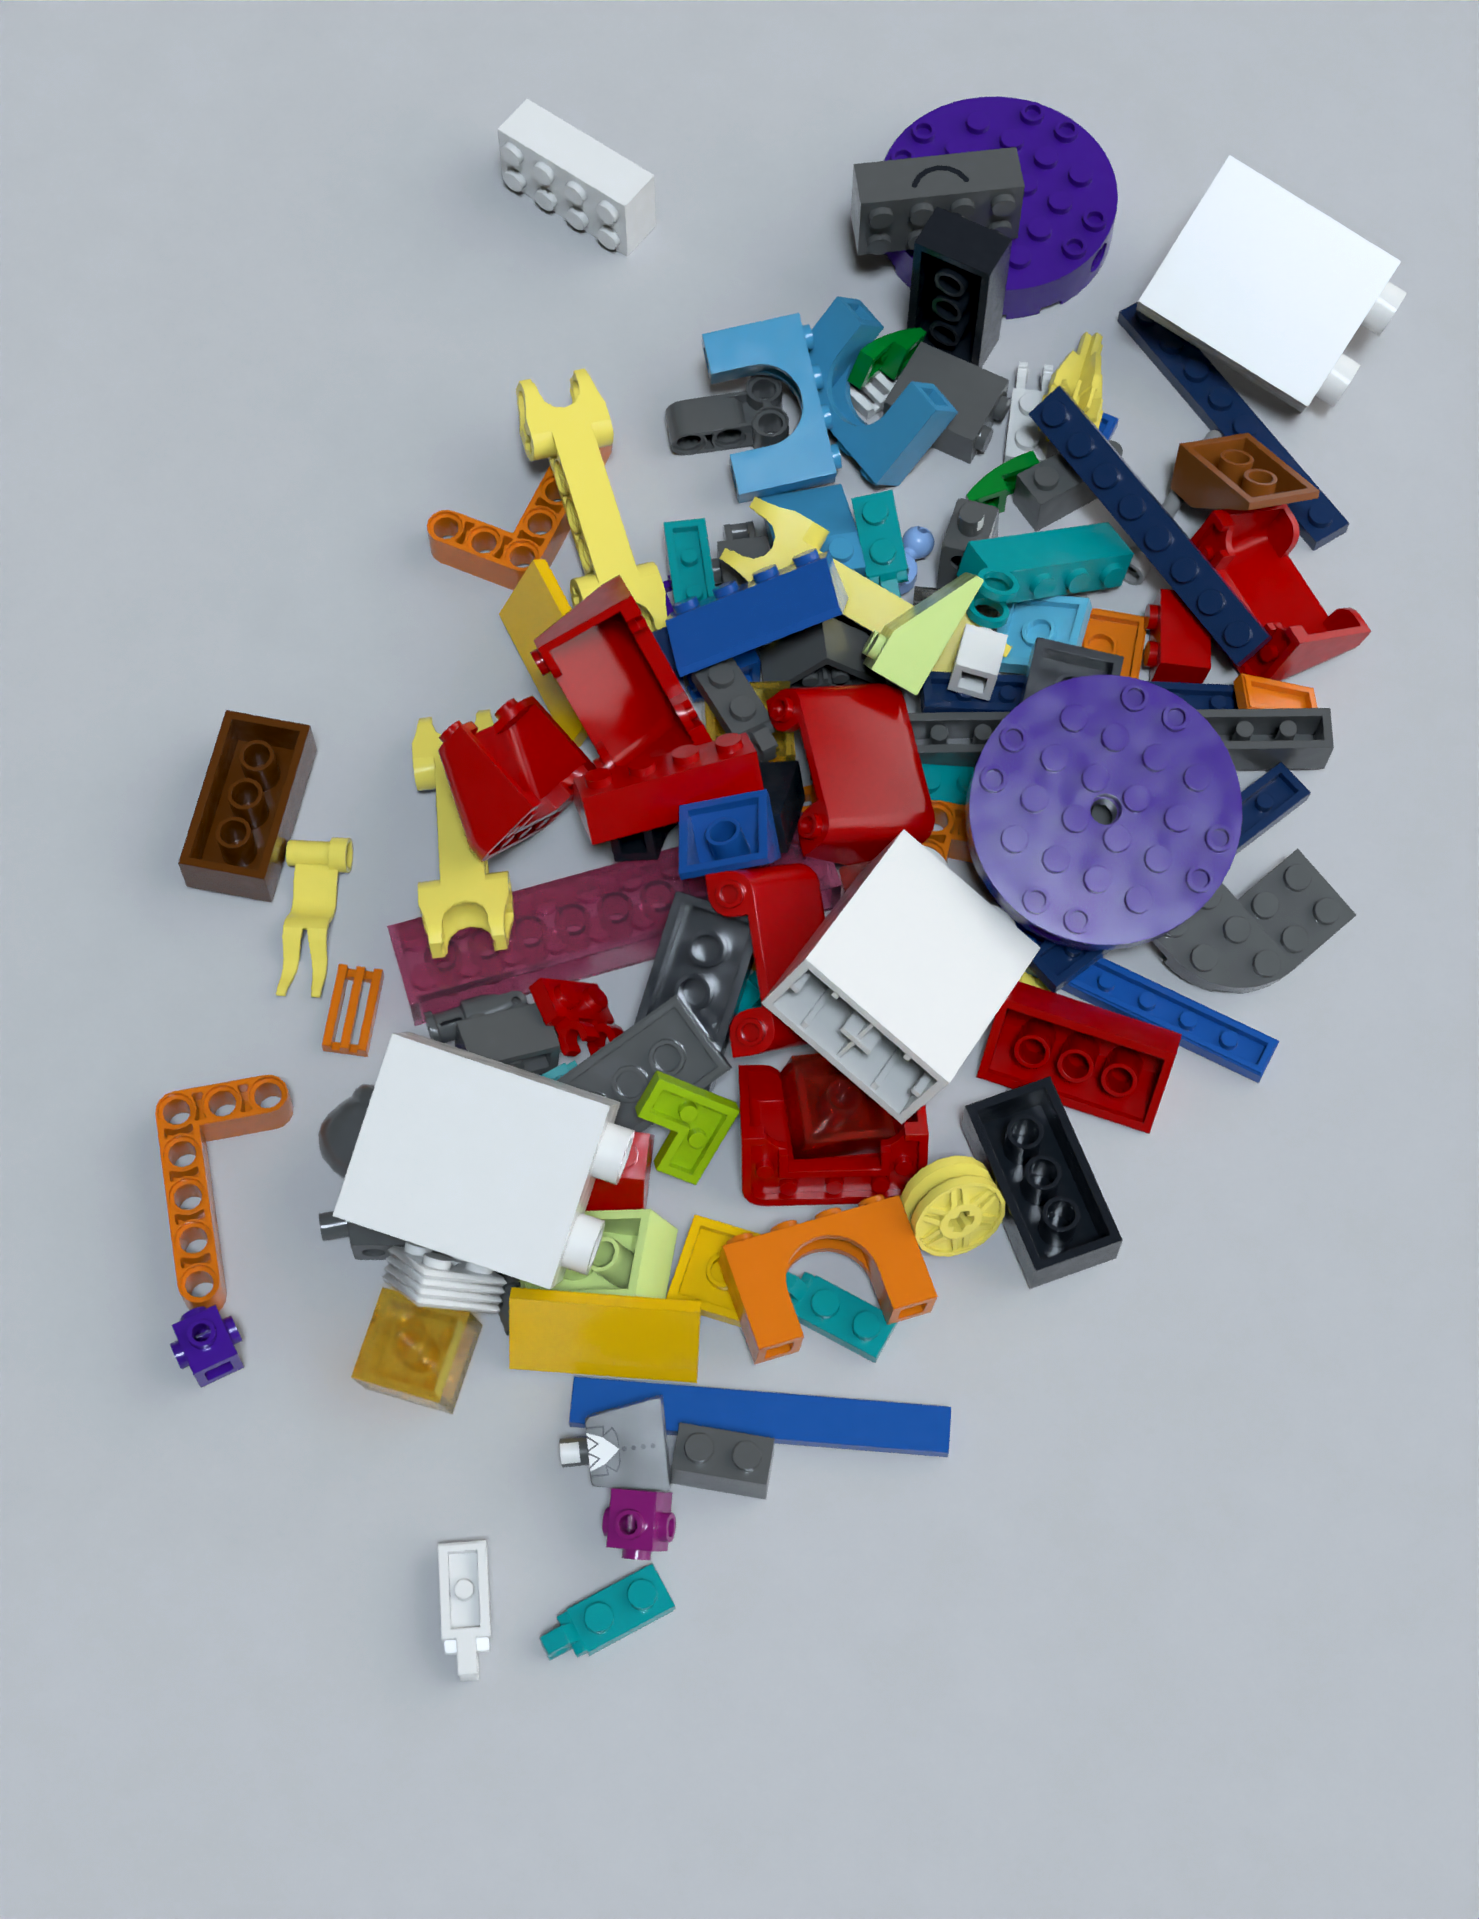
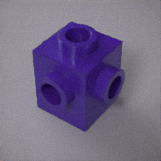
(207, 1344)

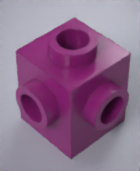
(639, 1522)

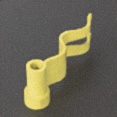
(312, 905)

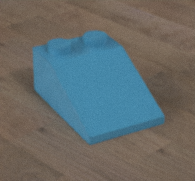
(830, 510)

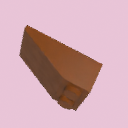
(1236, 475)

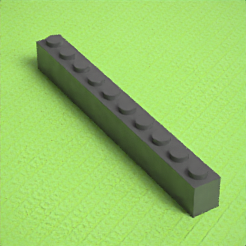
(1252, 736)

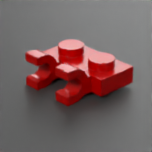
(575, 1010)

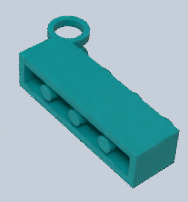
(1043, 566)

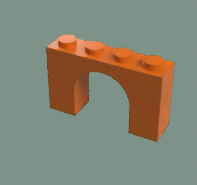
(872, 1235)

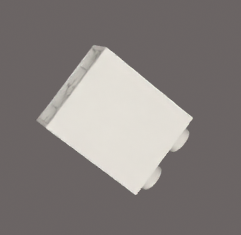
(1272, 287)
(902, 976)
(483, 1161)

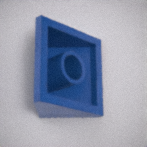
(726, 834)

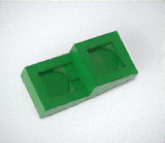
(886, 355)
(1001, 481)

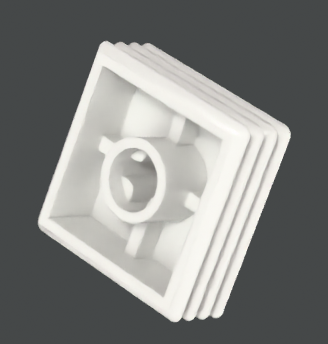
(442, 1280)

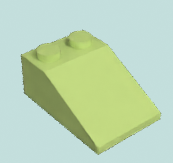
(916, 639)
(631, 1257)

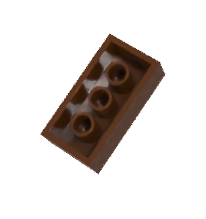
(248, 806)

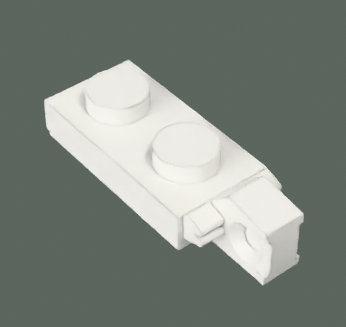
(465, 1604)

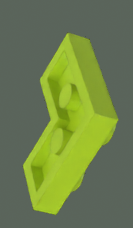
(696, 1124)

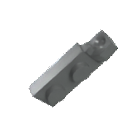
(737, 705)

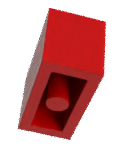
(1178, 641)

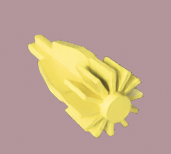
(1082, 377)

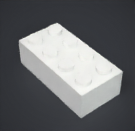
(577, 177)

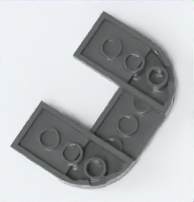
(1261, 934)

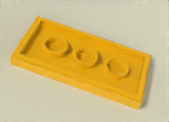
(527, 614)
(604, 1334)

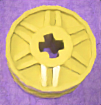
(953, 1205)

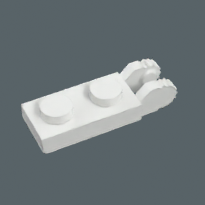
(1022, 430)

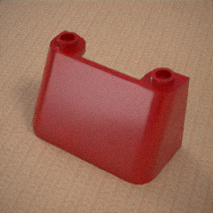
(1253, 559)
(618, 678)
(860, 767)
(510, 775)
(782, 914)
(778, 1179)

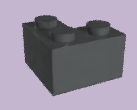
(819, 657)

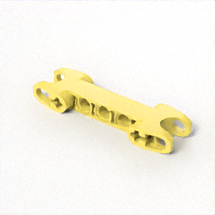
(572, 443)
(867, 601)
(466, 890)

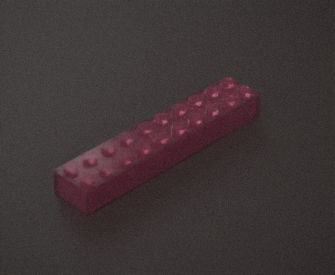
(564, 931)

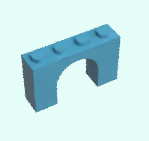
(777, 350)
(910, 426)

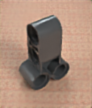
(729, 419)

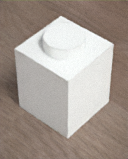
(977, 662)

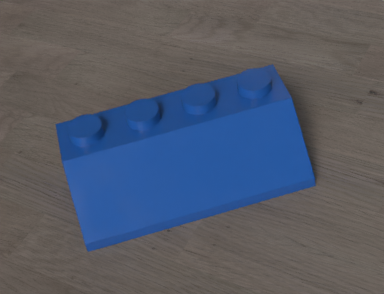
(756, 611)

